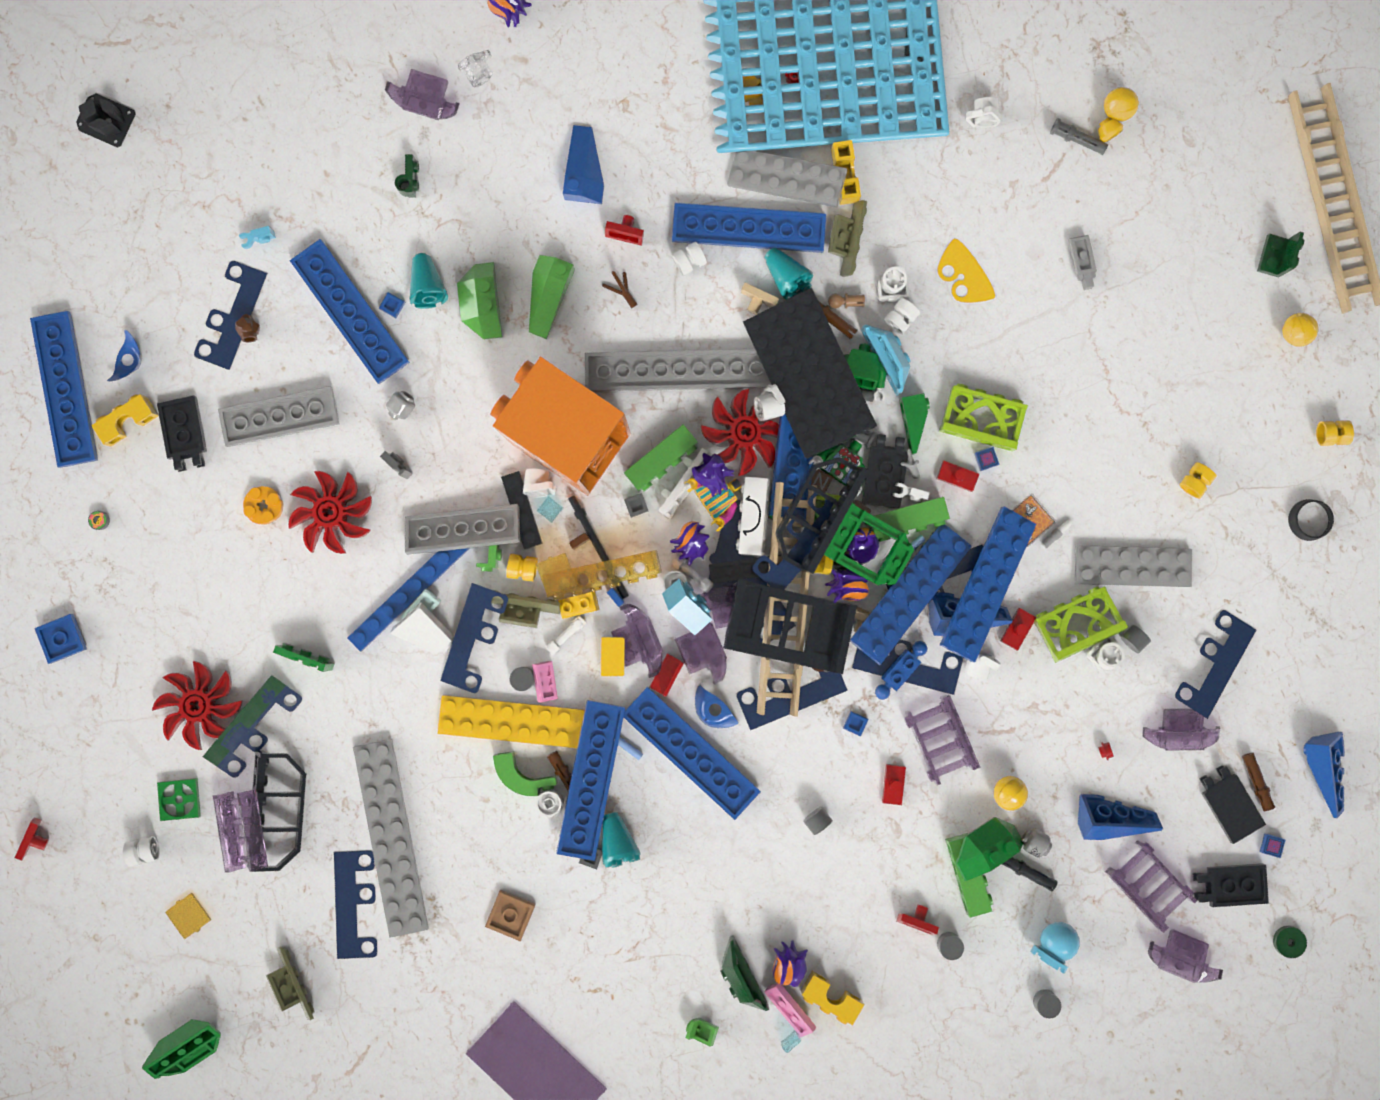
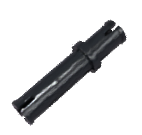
(1032, 874)

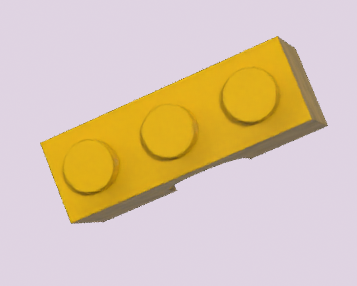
(844, 157)
(110, 427)
(845, 1008)

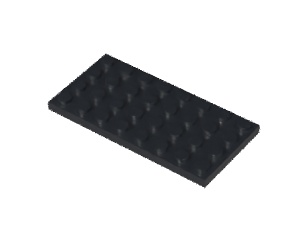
(810, 373)

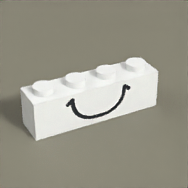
(754, 516)

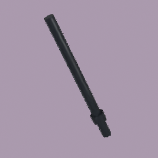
(580, 514)

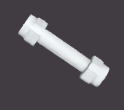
(704, 584)
(578, 623)

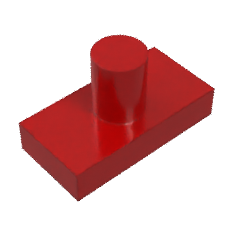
(624, 231)
(957, 476)
(1018, 629)
(893, 784)
(31, 839)
(918, 921)

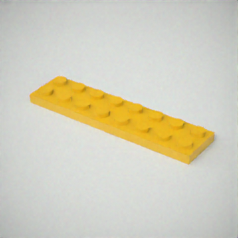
(510, 721)

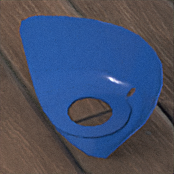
(129, 347)
(703, 701)

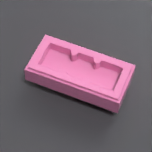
(544, 681)

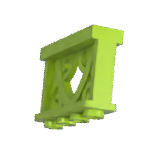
(998, 440)
(1067, 647)

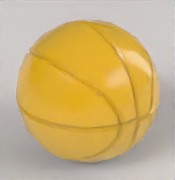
(1121, 104)
(1300, 329)
(1010, 793)

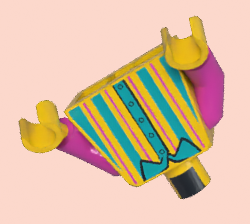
(721, 506)

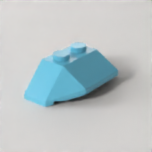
(889, 354)

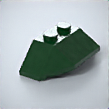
(741, 978)

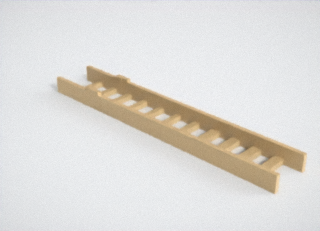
(1320, 203)
(801, 619)

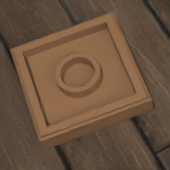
(510, 915)

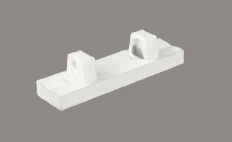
(679, 493)

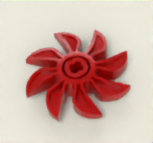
(736, 439)
(330, 502)
(187, 705)

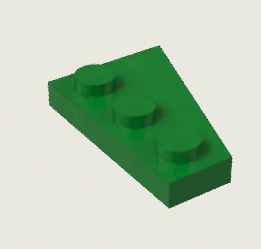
(287, 651)

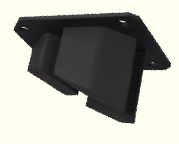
(94, 115)

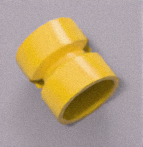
(1333, 433)
(1199, 478)
(521, 567)

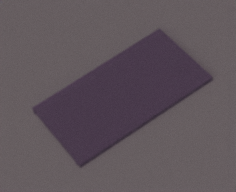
(530, 1061)

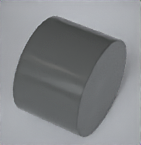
(1135, 639)
(522, 678)
(817, 820)
(950, 946)
(1047, 1004)

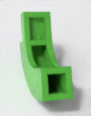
(517, 782)

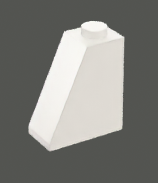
(423, 630)

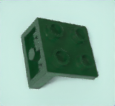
(1280, 254)

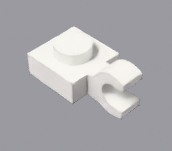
(915, 494)

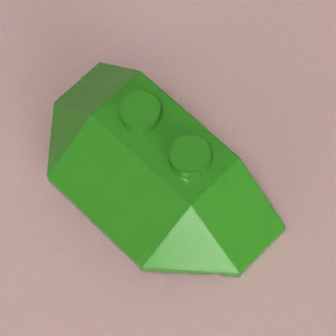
(480, 301)

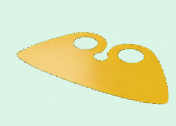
(974, 277)

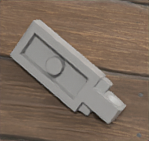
(1083, 260)

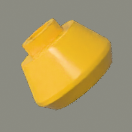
(1109, 129)

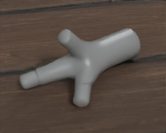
(912, 465)

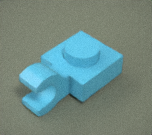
(259, 235)

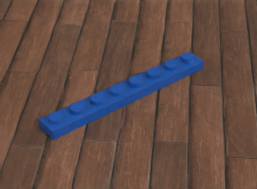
(404, 597)

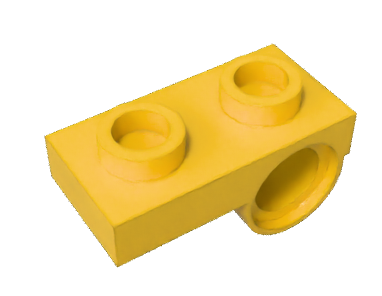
(579, 605)

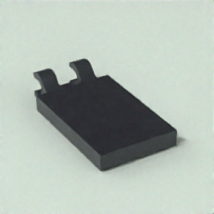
(182, 431)
(884, 473)
(1231, 805)
(1233, 885)

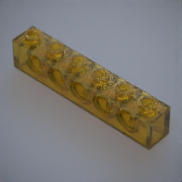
(649, 559)

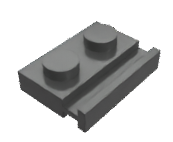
(396, 464)

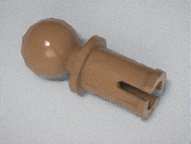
(837, 300)

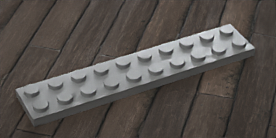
(674, 370)
(390, 838)

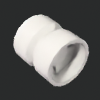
(689, 258)
(903, 314)
(671, 577)
(549, 802)
(138, 851)

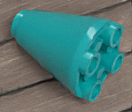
(787, 273)
(617, 842)

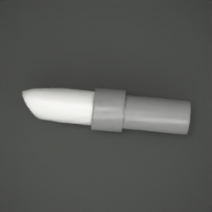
(1056, 534)

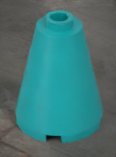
(425, 283)

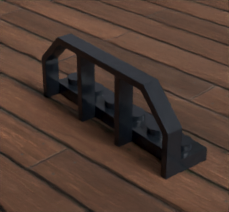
(829, 526)
(259, 781)

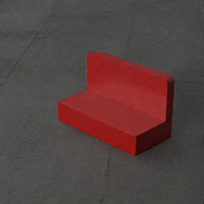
(669, 671)

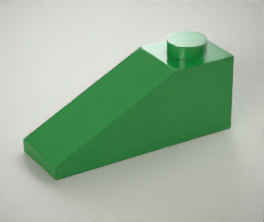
(914, 415)

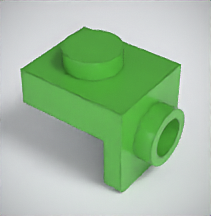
(494, 556)
(702, 1031)

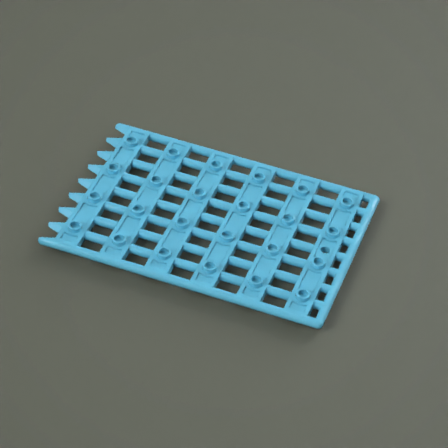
(845, 66)

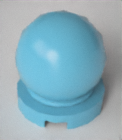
(1057, 945)

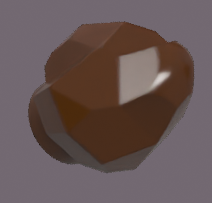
(247, 328)

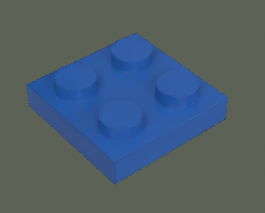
(60, 638)

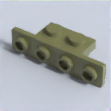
(846, 237)
(525, 610)
(286, 986)

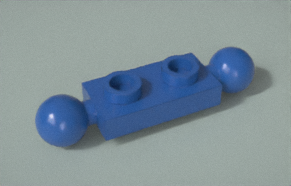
(901, 670)

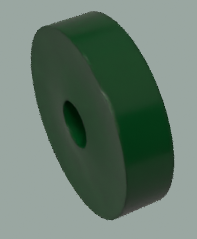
(1281, 940)

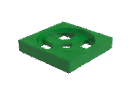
(180, 807)

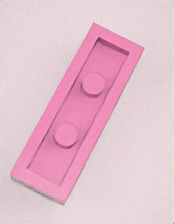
(790, 1009)

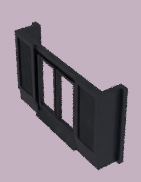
(826, 636)

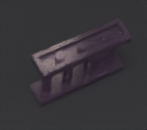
(953, 724)
(230, 835)
(1132, 890)

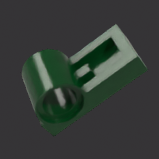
(411, 169)

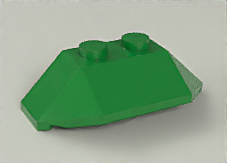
(988, 848)
(182, 1049)

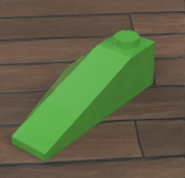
(548, 289)

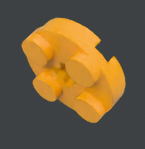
(256, 496)

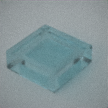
(550, 509)
(790, 1041)

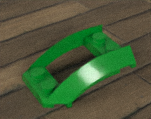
(895, 560)

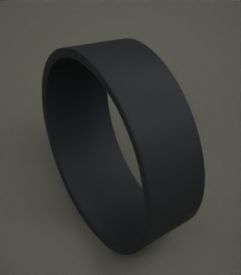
(1293, 520)

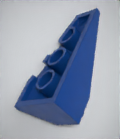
(583, 172)
(942, 609)
(1324, 760)
(1108, 820)

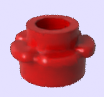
(790, 80)
(1106, 751)

